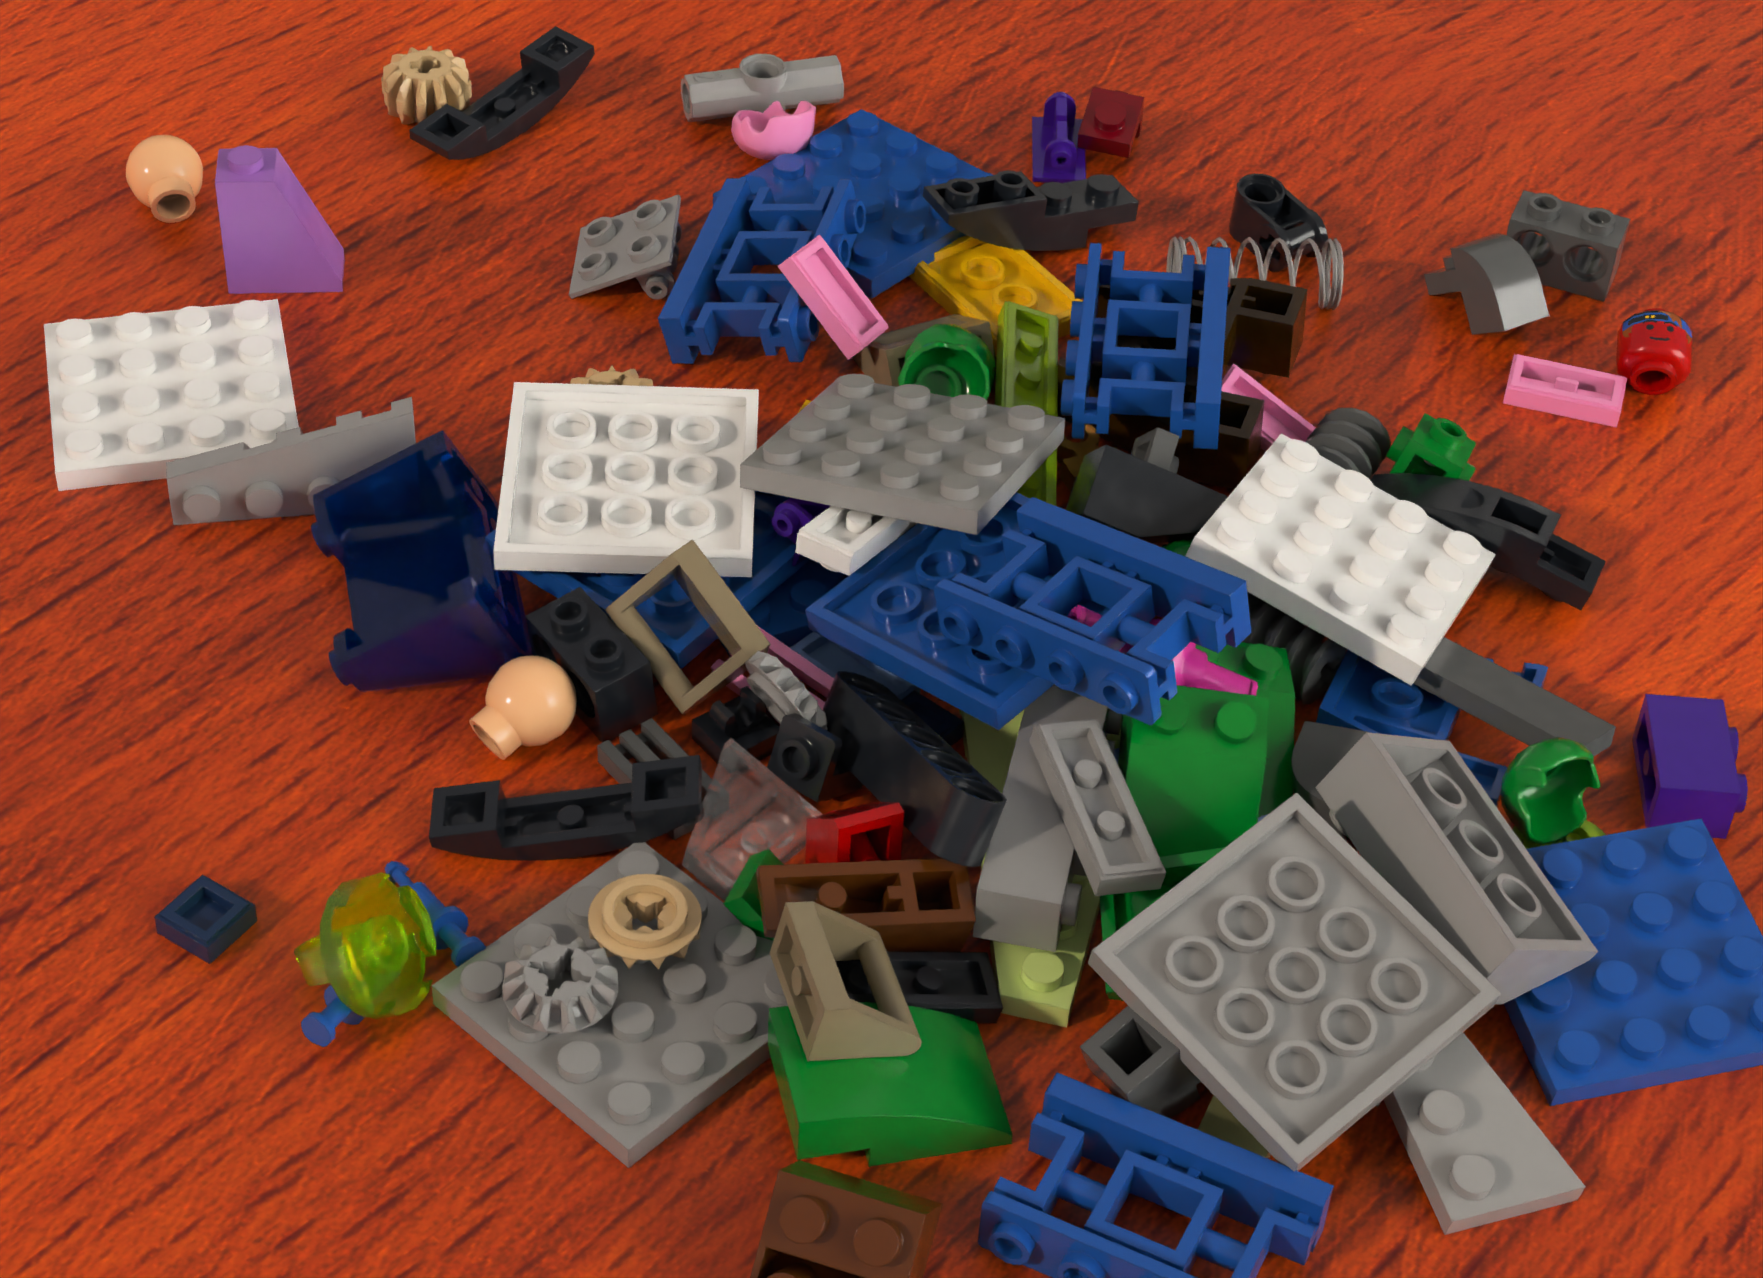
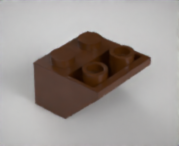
(843, 1228)

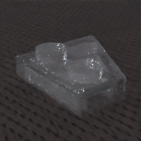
(741, 816)

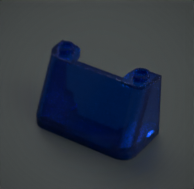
(419, 572)

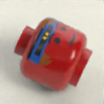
(1654, 351)

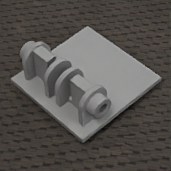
(628, 247)

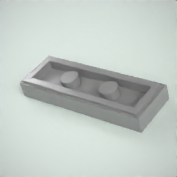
(1097, 807)

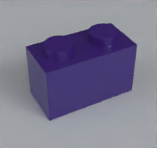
(1688, 763)

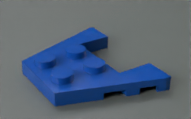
(1380, 703)

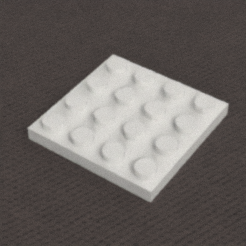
(164, 389)
(625, 478)
(1343, 557)

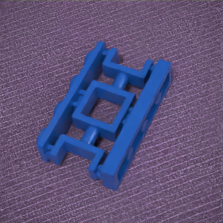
(721, 296)
(1144, 378)
(1111, 570)
(1160, 1164)

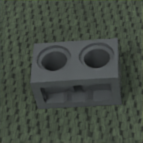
(1563, 249)

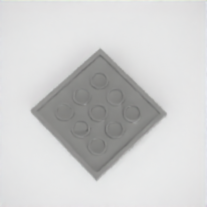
(905, 453)
(1294, 981)
(663, 1046)

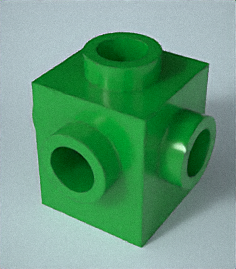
(1433, 449)

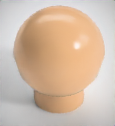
(165, 176)
(525, 705)

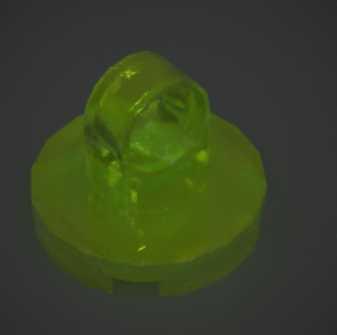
(371, 947)

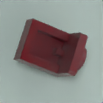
(1111, 122)

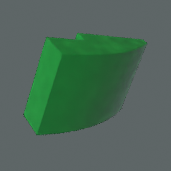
(891, 1106)

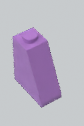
(272, 228)

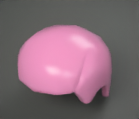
(774, 130)

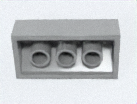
(1454, 859)

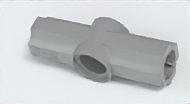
(759, 83)

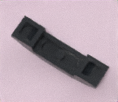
(514, 106)
(570, 823)

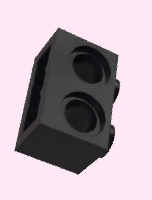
(606, 668)

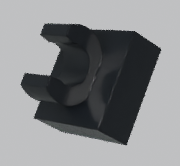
(737, 719)

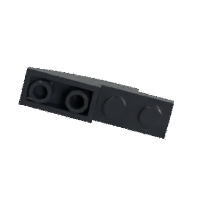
(1019, 215)
(1506, 525)

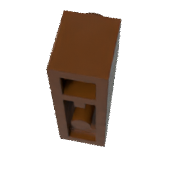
(909, 902)

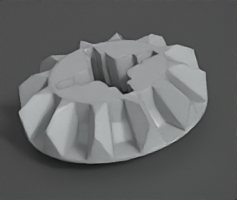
(782, 690)
(576, 1002)

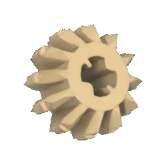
(423, 83)

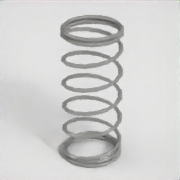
(1332, 250)

